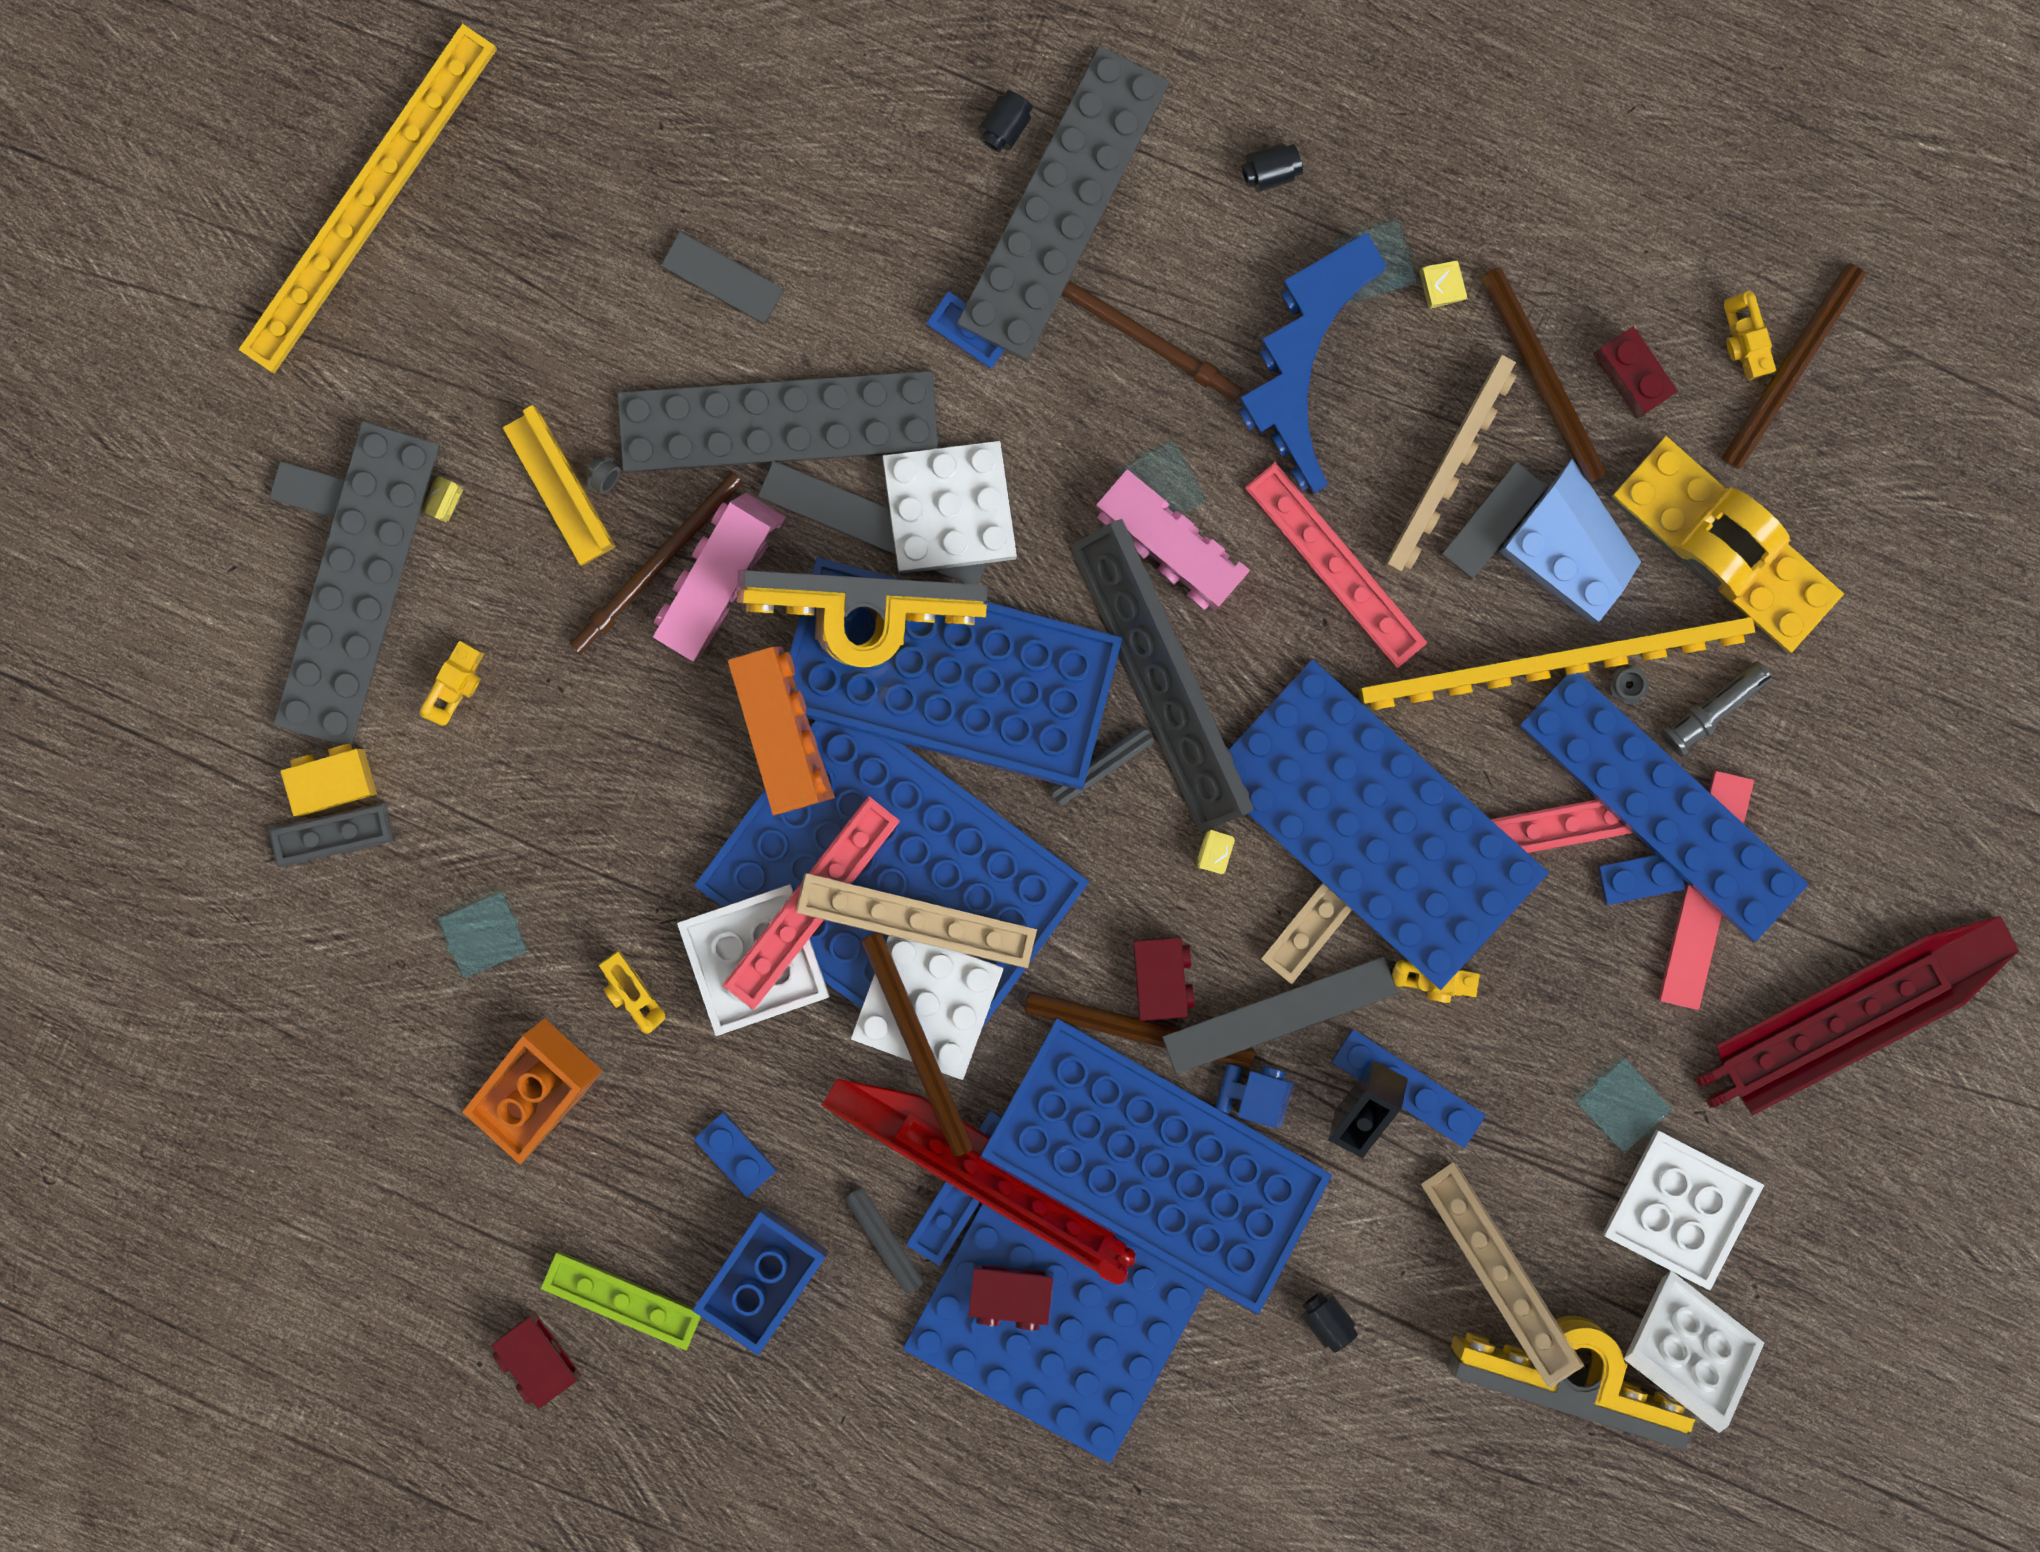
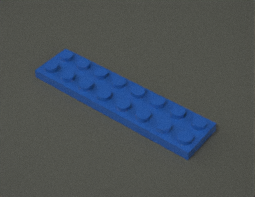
(1663, 806)

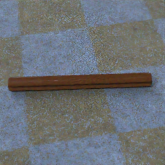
(1793, 366)
(1543, 374)
(1114, 1024)
(917, 1044)

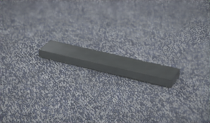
(843, 513)
(1279, 1015)

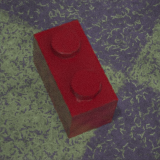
(1635, 372)
(1162, 978)
(1010, 1296)
(535, 1361)

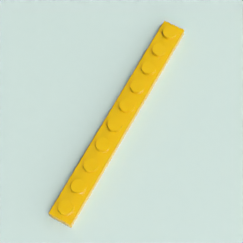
(368, 198)
(1572, 660)

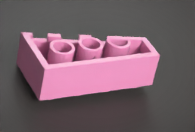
(1171, 541)
(713, 580)

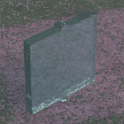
(1396, 255)
(1169, 477)
(483, 935)
(1624, 1105)

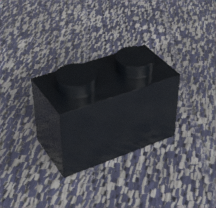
(1368, 1109)

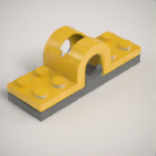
(1727, 544)
(884, 598)
(1594, 1394)

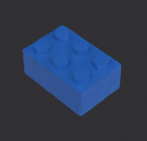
(760, 1280)

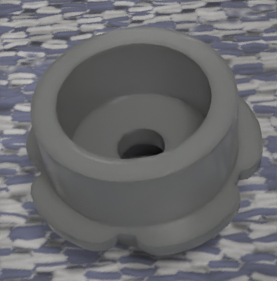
(601, 475)
(1639, 688)

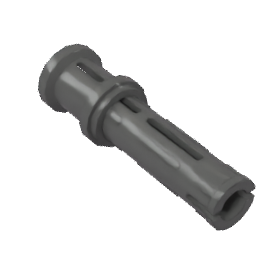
(1703, 718)

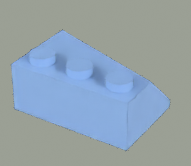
(1574, 546)

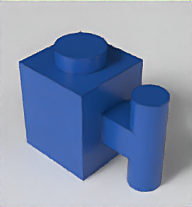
(1262, 1098)

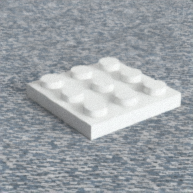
(949, 507)
(721, 940)
(948, 995)
(1682, 1209)
(1694, 1351)

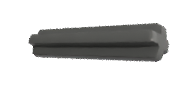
(1107, 762)
(884, 1240)

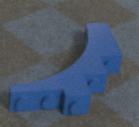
(1282, 402)

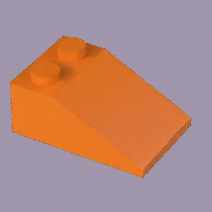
(532, 1090)

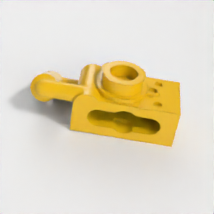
(1749, 337)
(452, 682)
(1462, 983)
(628, 989)

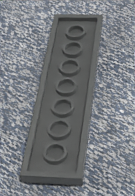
(1063, 204)
(777, 421)
(357, 584)
(1162, 676)

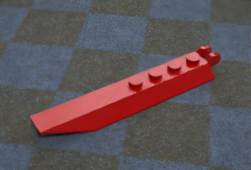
(912, 1129)

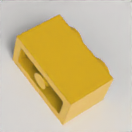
(328, 781)

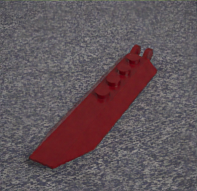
(1859, 1014)

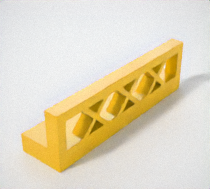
(559, 486)

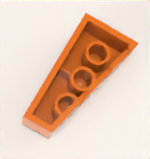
(780, 730)

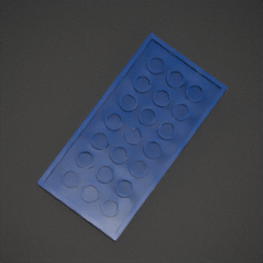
(993, 692)
(1380, 825)
(1156, 1166)

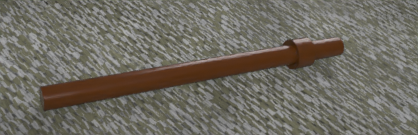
(1203, 373)
(603, 619)

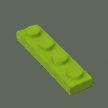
(621, 1300)

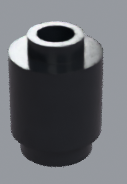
(1005, 121)
(1272, 167)
(1329, 1321)

